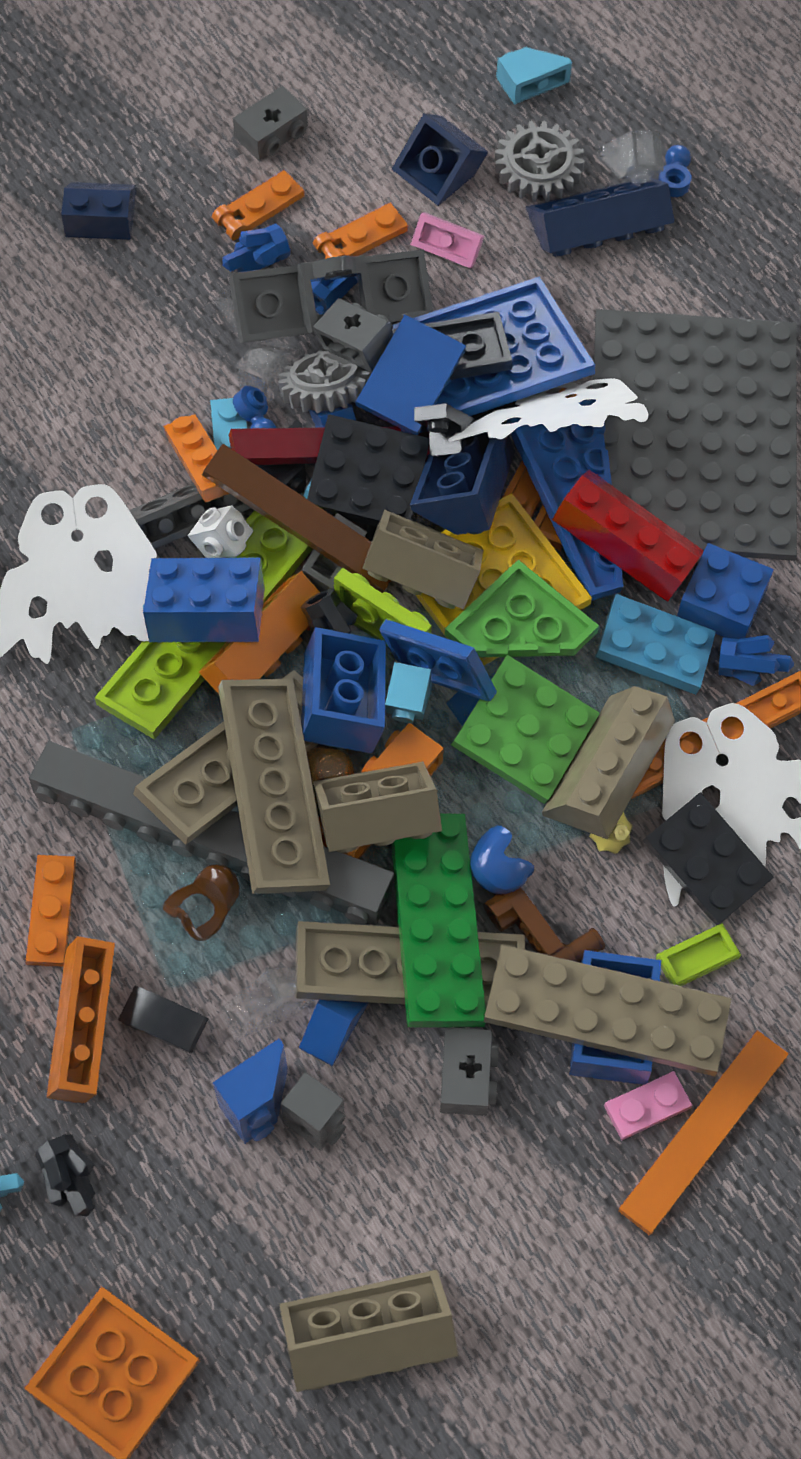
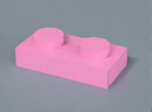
(447, 240)
(647, 1105)

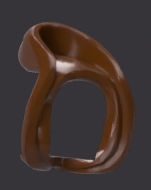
(219, 886)

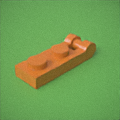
(258, 204)
(362, 233)

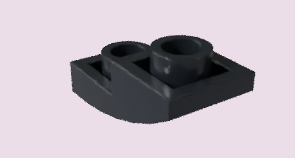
(163, 1019)

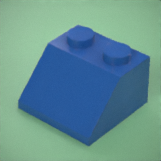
(254, 1092)

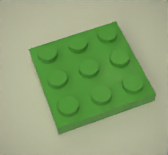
(526, 730)

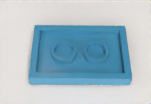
(655, 644)

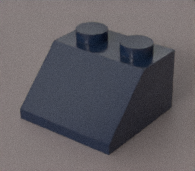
(438, 158)
(98, 210)

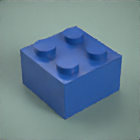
(725, 592)

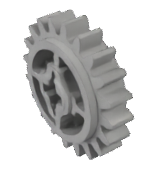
(537, 165)
(322, 382)

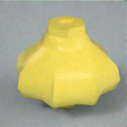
(618, 838)

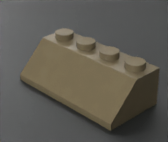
(611, 761)
(368, 1330)

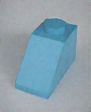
(531, 73)
(408, 692)

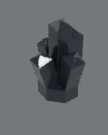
(328, 612)
(66, 1174)

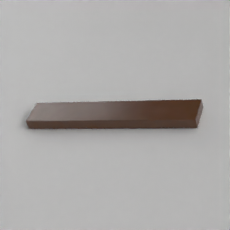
(291, 512)

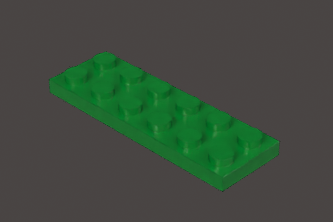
(438, 928)

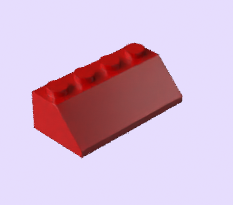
(627, 535)

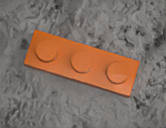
(50, 910)

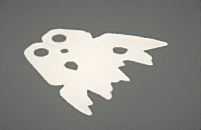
(558, 411)
(69, 577)
(749, 785)

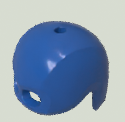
(493, 868)

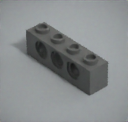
(177, 514)

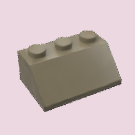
(423, 560)
(377, 807)

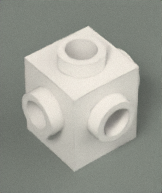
(221, 533)

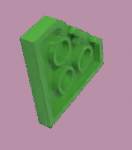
(522, 619)

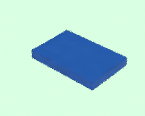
(410, 373)
(450, 662)

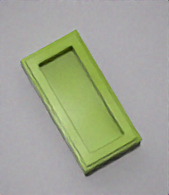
(698, 956)

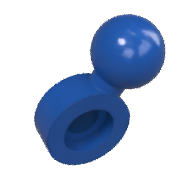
(676, 170)
(252, 406)

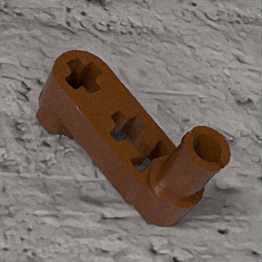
(518, 908)

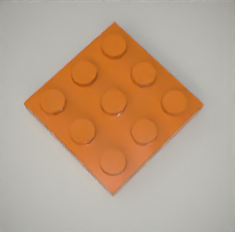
(112, 1375)

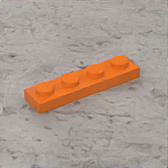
(195, 452)

